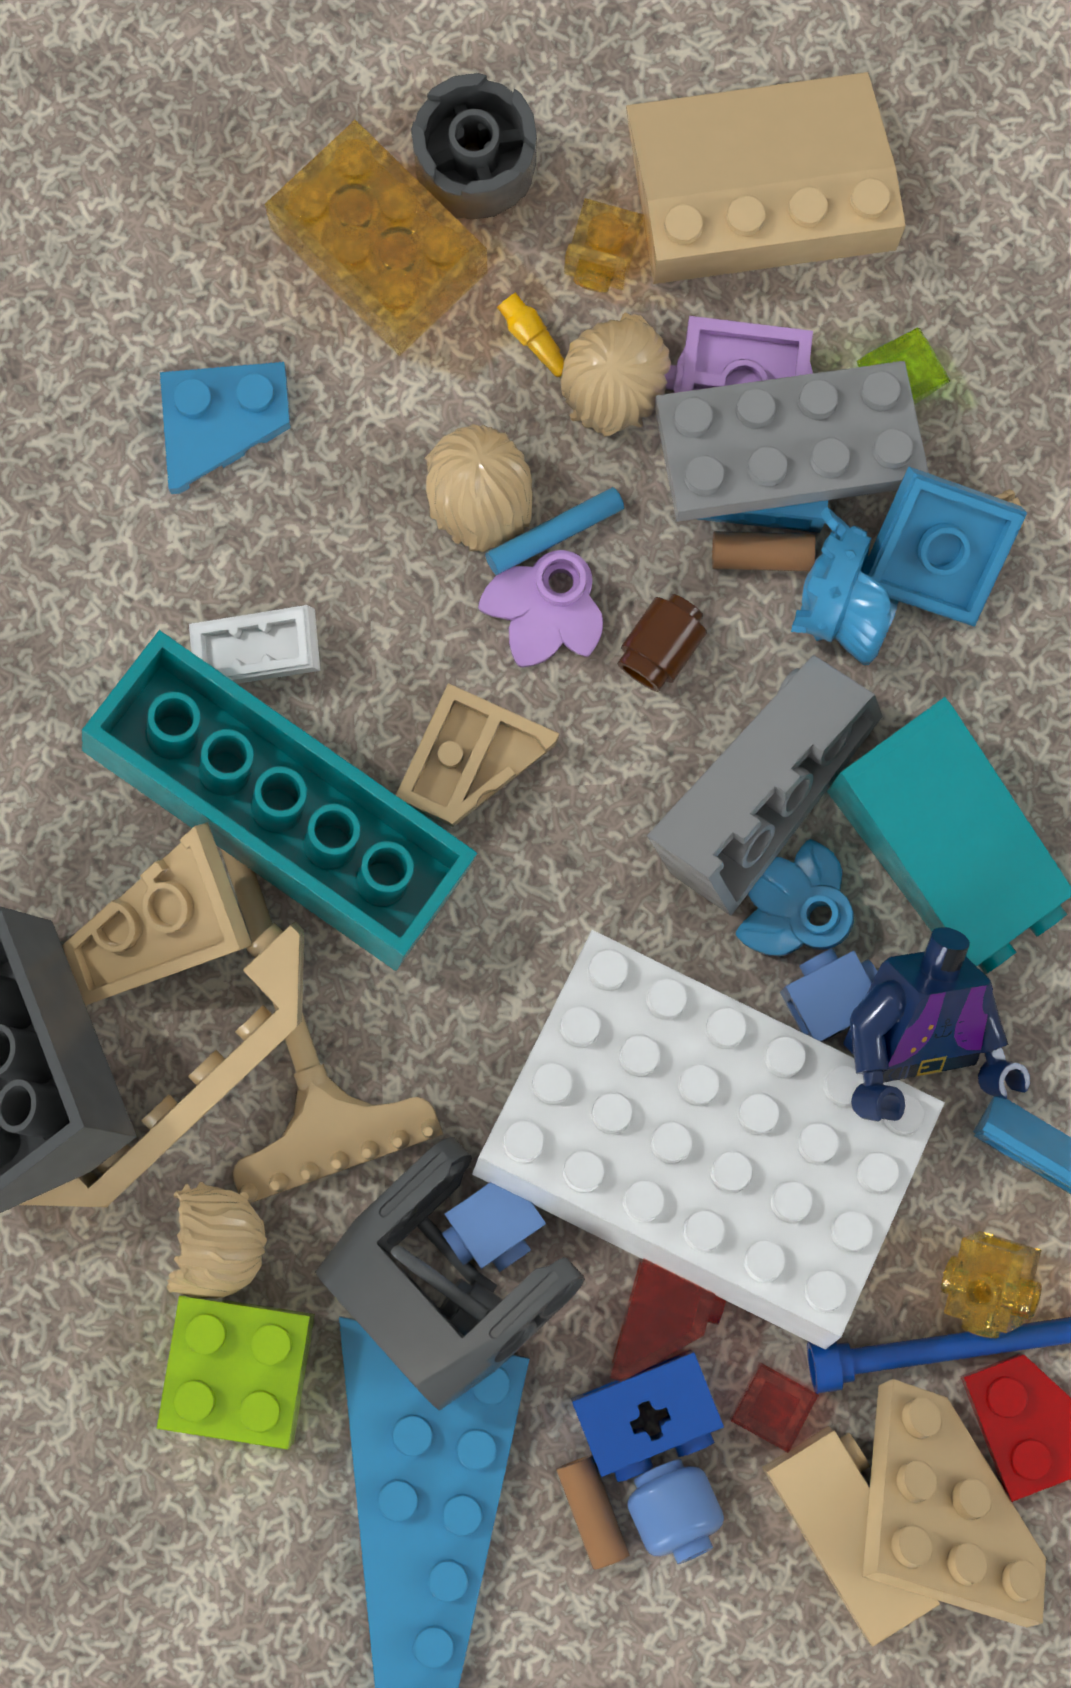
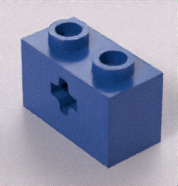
(671, 1385)

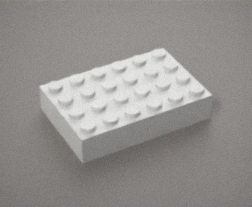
(706, 1141)

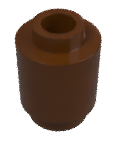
(662, 642)

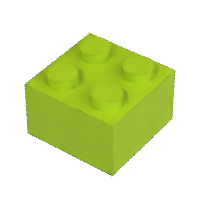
(235, 1371)

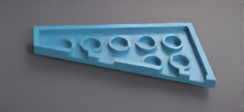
(424, 1507)

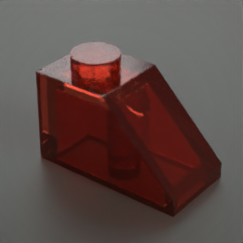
(661, 1318)

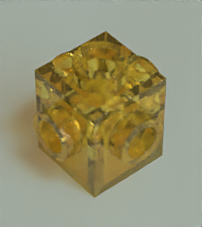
(992, 1284)

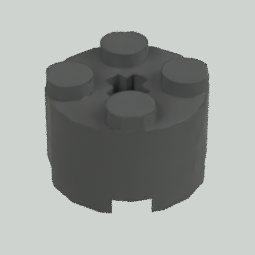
(480, 112)

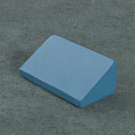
(1027, 1141)

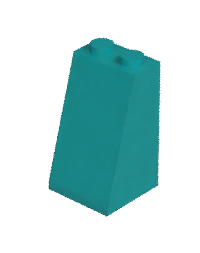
(953, 835)

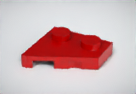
(1023, 1424)

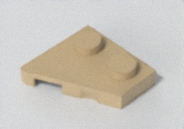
(469, 755)

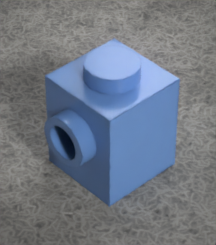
(828, 993)
(492, 1227)

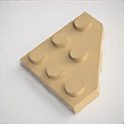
(943, 1517)

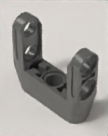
(404, 1317)

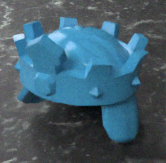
(843, 600)

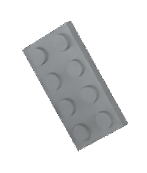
(789, 440)

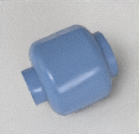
(675, 1511)

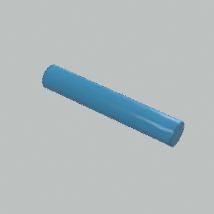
(554, 531)

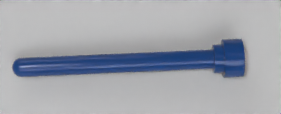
(841, 1363)

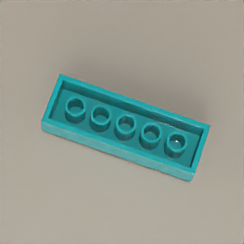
(277, 799)

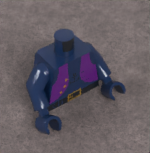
(927, 1018)

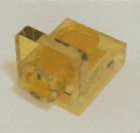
(603, 246)

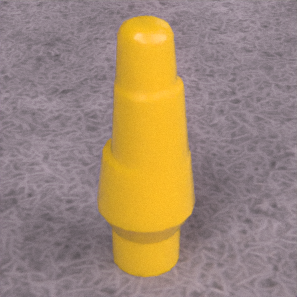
(530, 331)

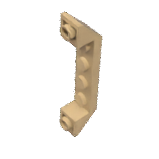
(280, 976)

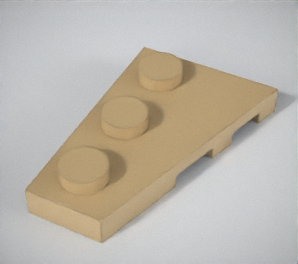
(162, 924)

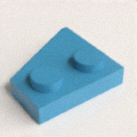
(219, 415)

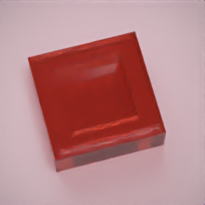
(773, 1407)

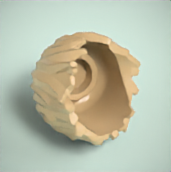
(615, 374)
(479, 487)
(218, 1243)

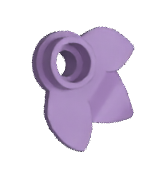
(541, 616)

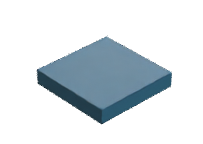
(943, 545)

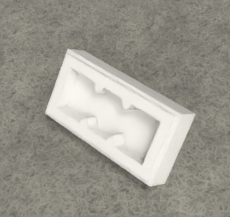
(259, 644)

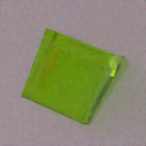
(921, 362)

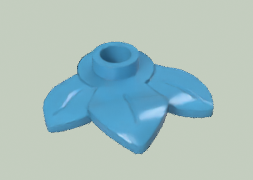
(789, 895)

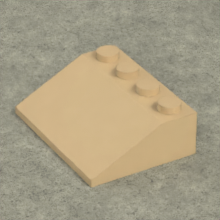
(765, 177)

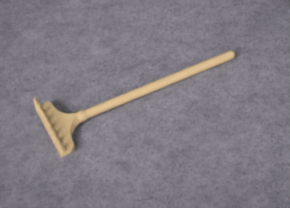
(327, 1125)

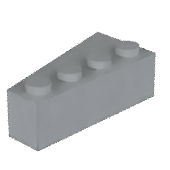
(765, 784)

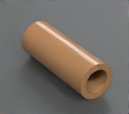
(763, 551)
(592, 1512)

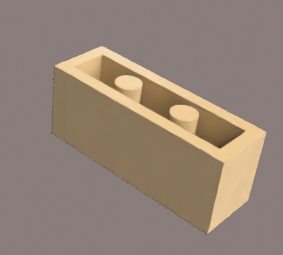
(829, 1504)

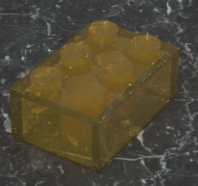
(377, 237)

